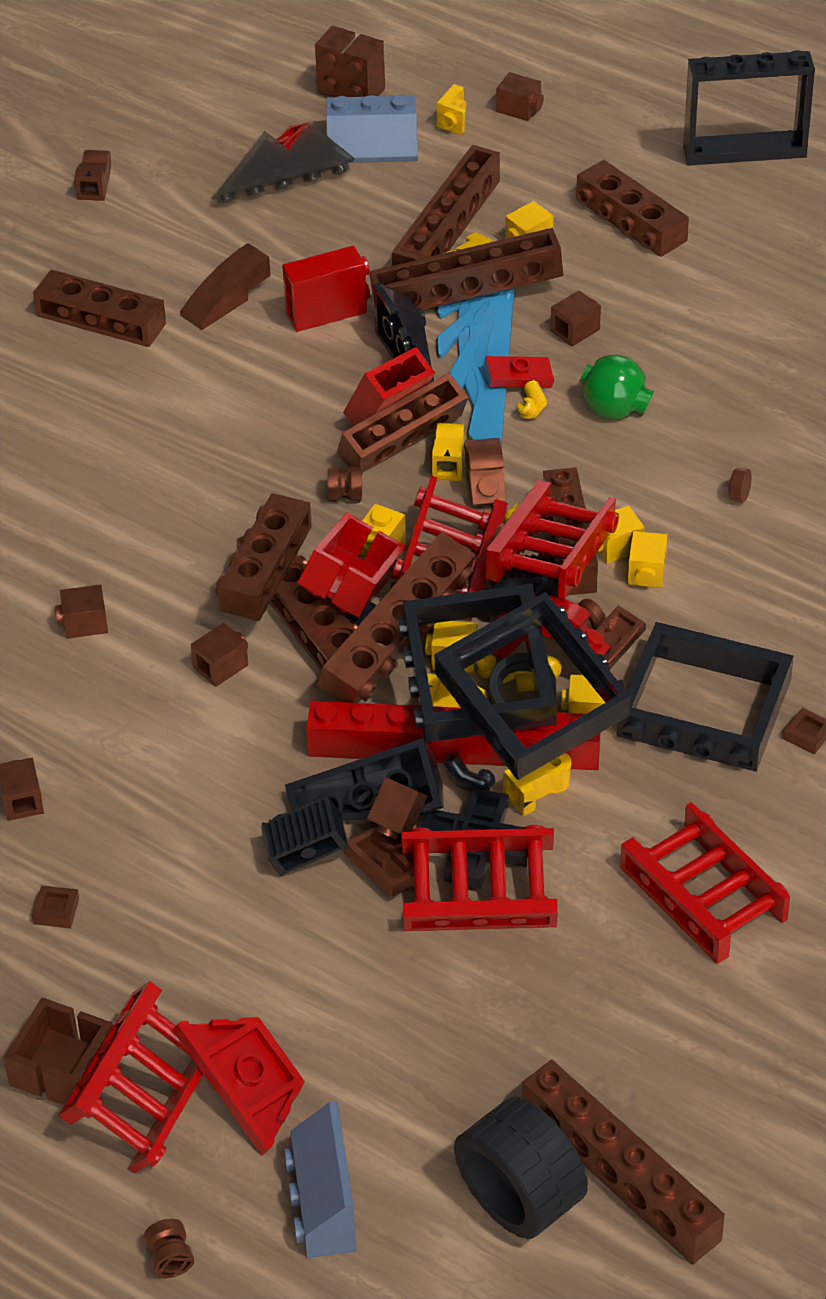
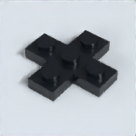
(483, 812)

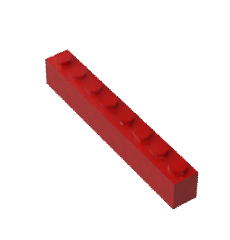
(368, 729)

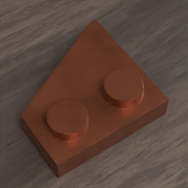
(382, 860)

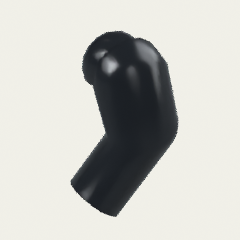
(466, 779)

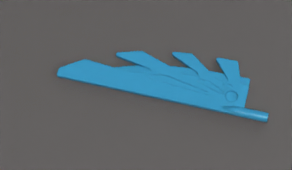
(481, 331)

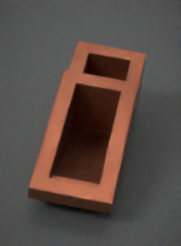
(227, 286)

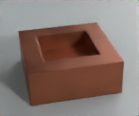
(806, 731)
(55, 906)

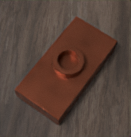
(620, 632)

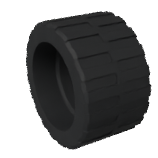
(521, 1167)

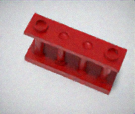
(530, 519)
(486, 521)
(691, 910)
(461, 911)
(105, 1071)

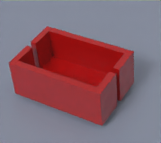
(344, 577)

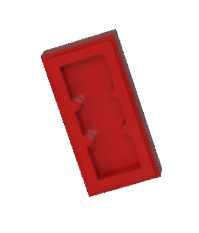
(517, 371)

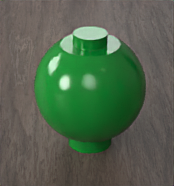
(615, 387)

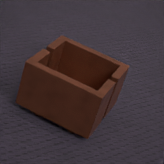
(351, 73)
(48, 1052)

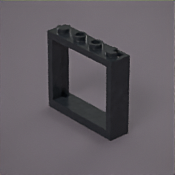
(749, 146)
(573, 641)
(719, 656)
(456, 723)

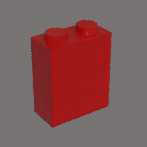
(325, 288)
(388, 385)

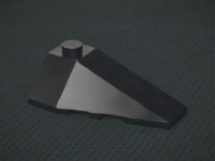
(399, 323)
(357, 783)

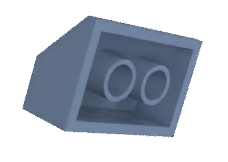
(374, 127)
(321, 1184)

